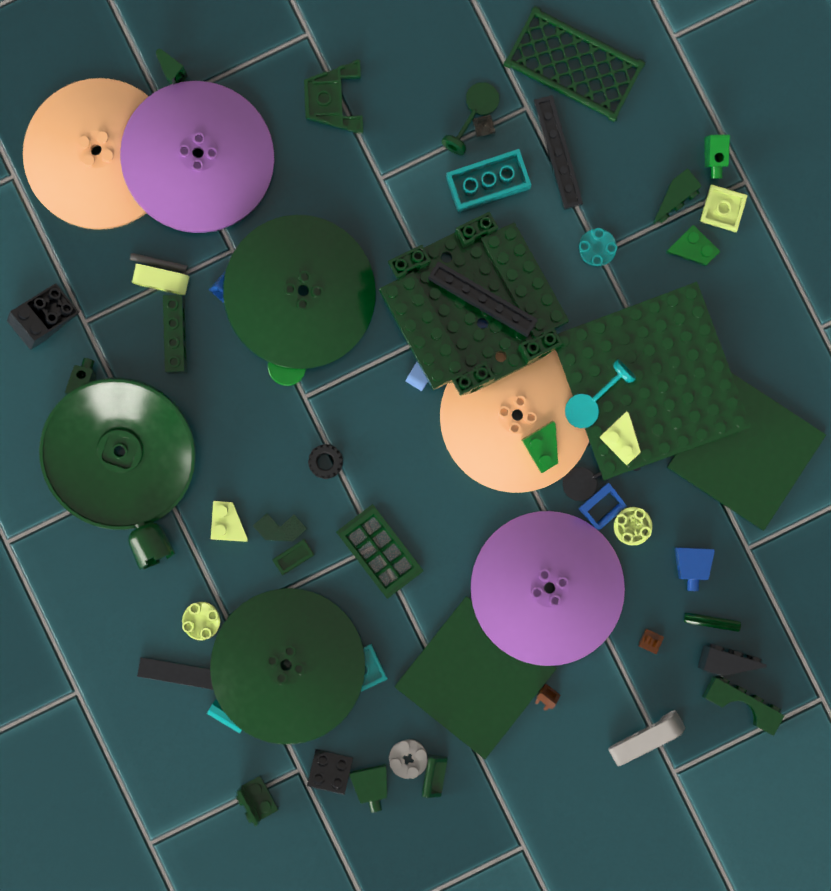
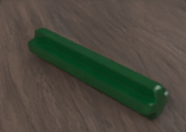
(712, 622)

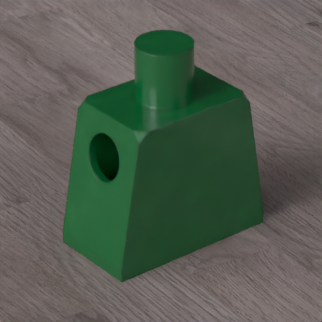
(81, 375)
(370, 785)

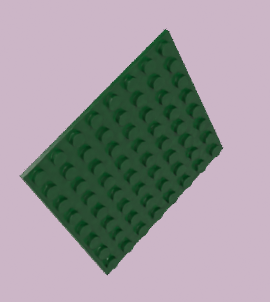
(680, 370)

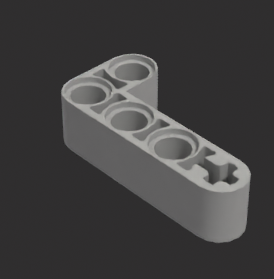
(647, 739)

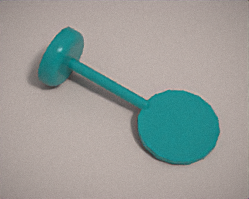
(583, 409)

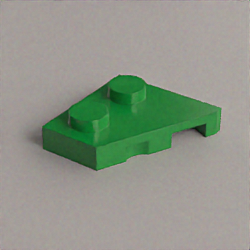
(543, 447)

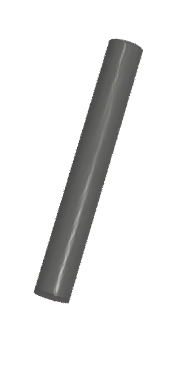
(158, 262)

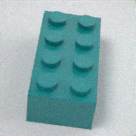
(488, 180)

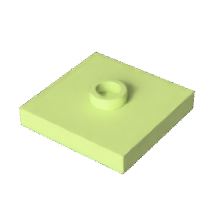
(723, 208)

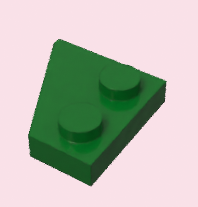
(694, 247)

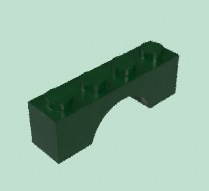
(763, 716)

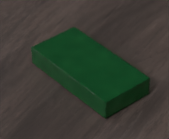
(293, 557)

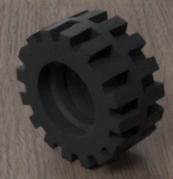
(313, 461)

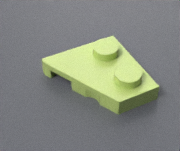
(226, 523)

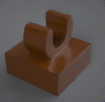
(651, 641)
(548, 697)

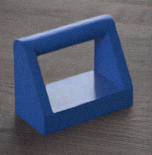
(585, 507)

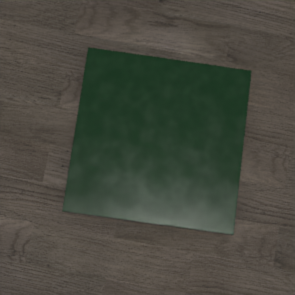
(756, 465)
(471, 682)

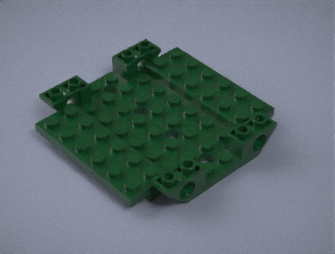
(445, 327)

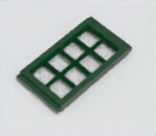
(379, 551)

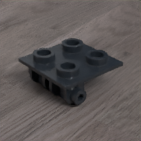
(330, 772)

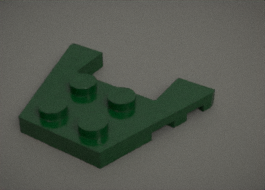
(324, 98)

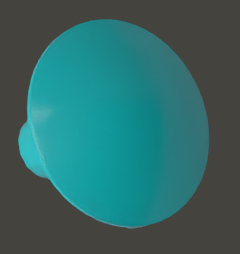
(597, 247)

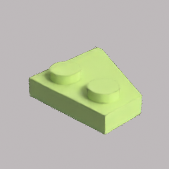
(622, 439)

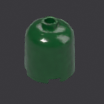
(149, 544)

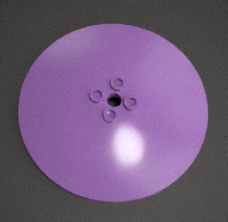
(189, 190)
(512, 597)

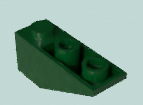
(679, 190)

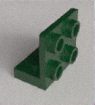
(256, 800)

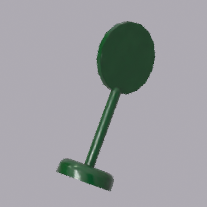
(481, 100)

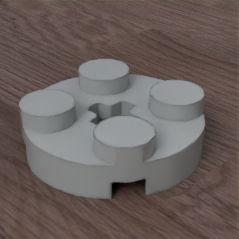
(418, 754)

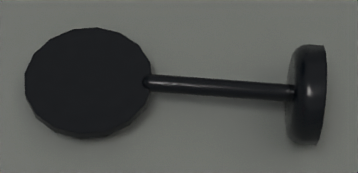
(581, 483)

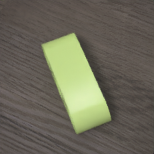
(160, 279)

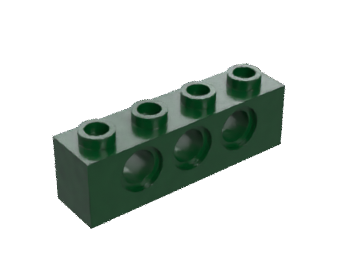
(174, 334)

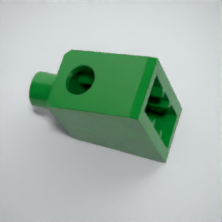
(718, 146)

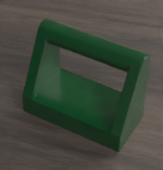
(172, 69)
(434, 776)

